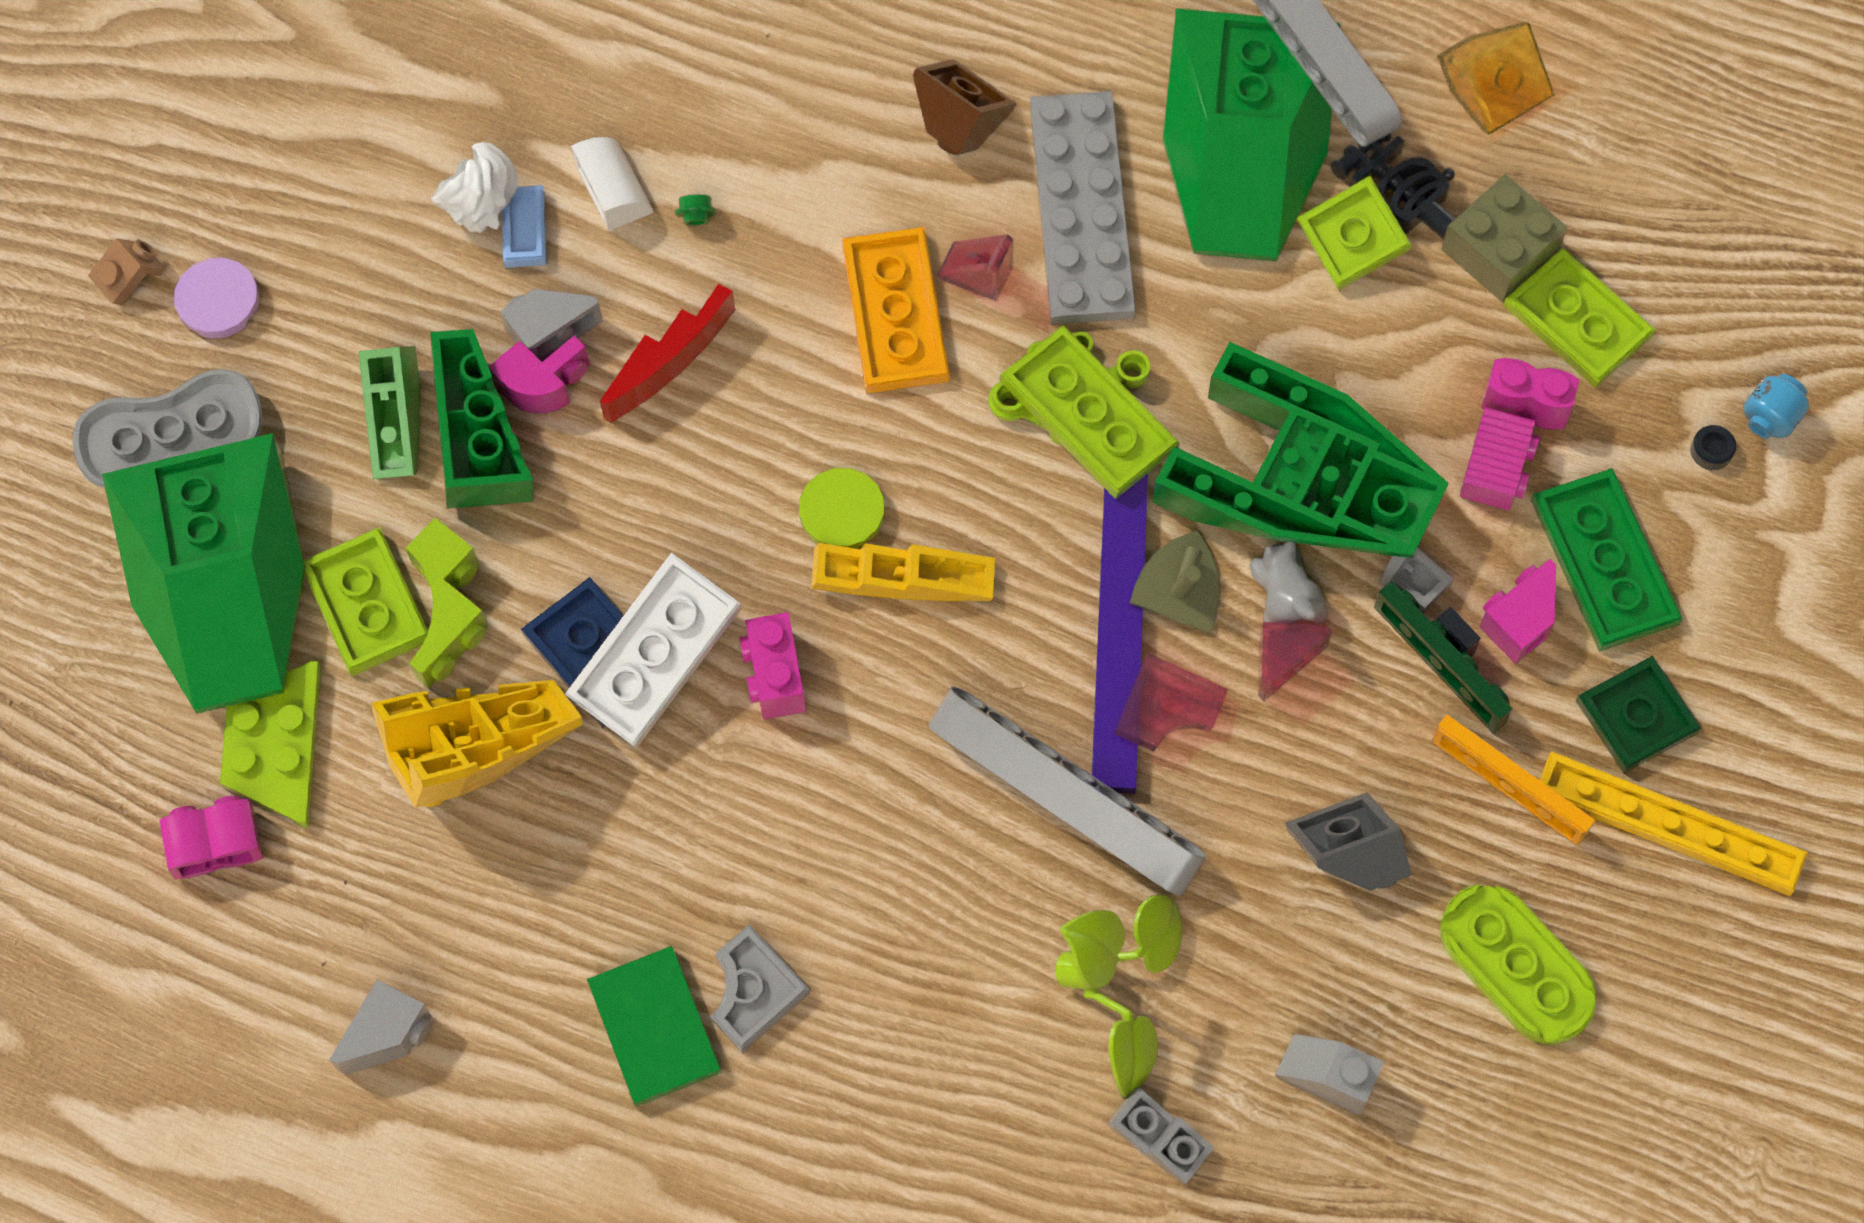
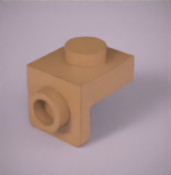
(124, 268)

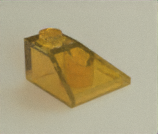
(1497, 75)

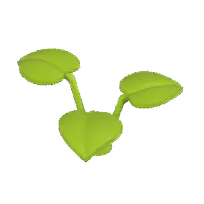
(1091, 964)

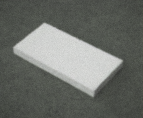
(654, 650)

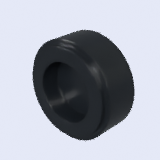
(1713, 447)

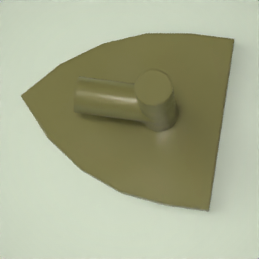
(1181, 583)

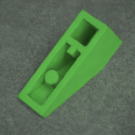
(391, 409)

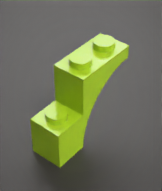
(455, 621)

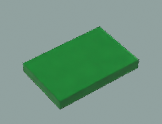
(653, 1026)

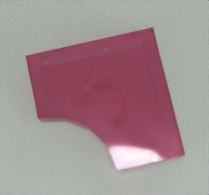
(1167, 701)

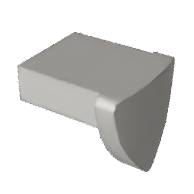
(1419, 577)

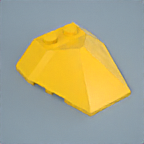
(469, 740)

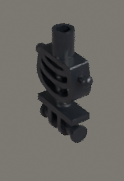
(1420, 192)

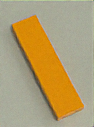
(1512, 780)

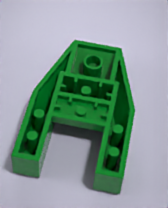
(1327, 477)

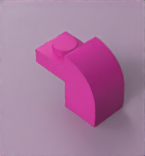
(537, 384)

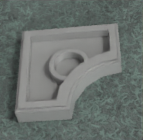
(757, 989)

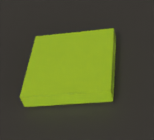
(1354, 233)

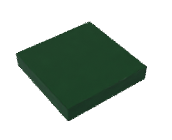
(1638, 714)

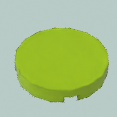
(841, 508)

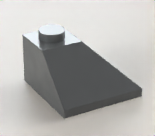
(1354, 842)

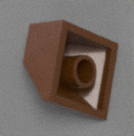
(959, 106)

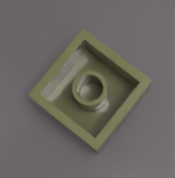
(1503, 237)

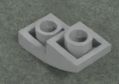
(1160, 1136)

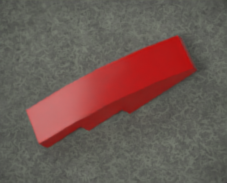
(658, 363)

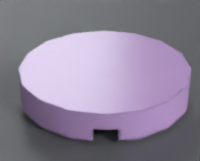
(216, 297)

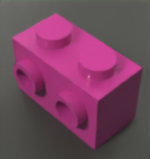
(775, 666)

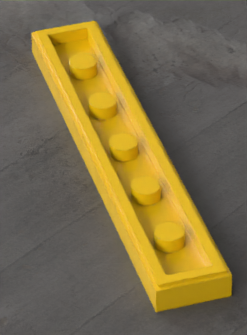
(1675, 824)

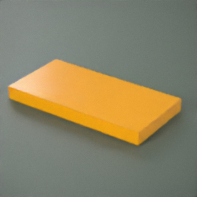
(895, 310)

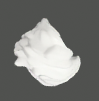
(478, 188)

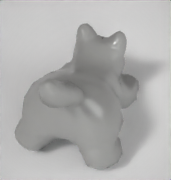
(1288, 589)

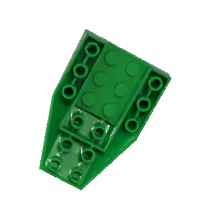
(1240, 133)
(213, 566)

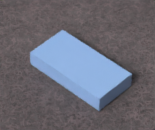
(524, 228)

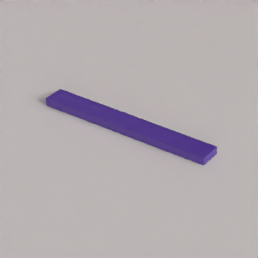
(1118, 633)

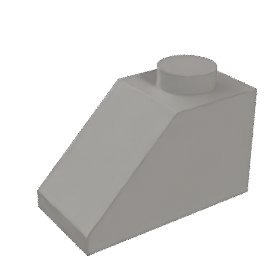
(549, 319)
(382, 1030)
(1330, 1071)

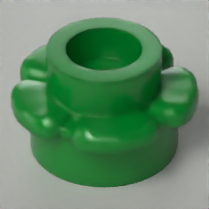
(695, 209)

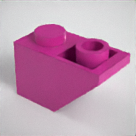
(1525, 614)

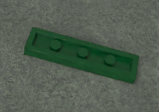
(1454, 668)

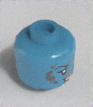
(1776, 406)

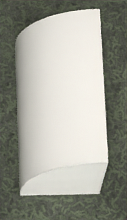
(610, 181)

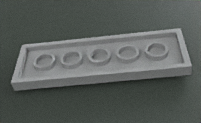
(1081, 208)

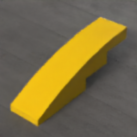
(903, 574)

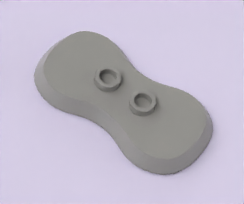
(196, 416)

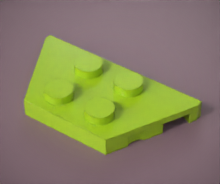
(273, 746)

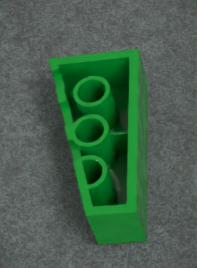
(476, 440)

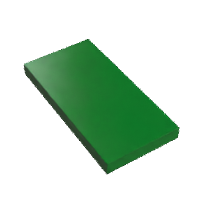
(1606, 559)

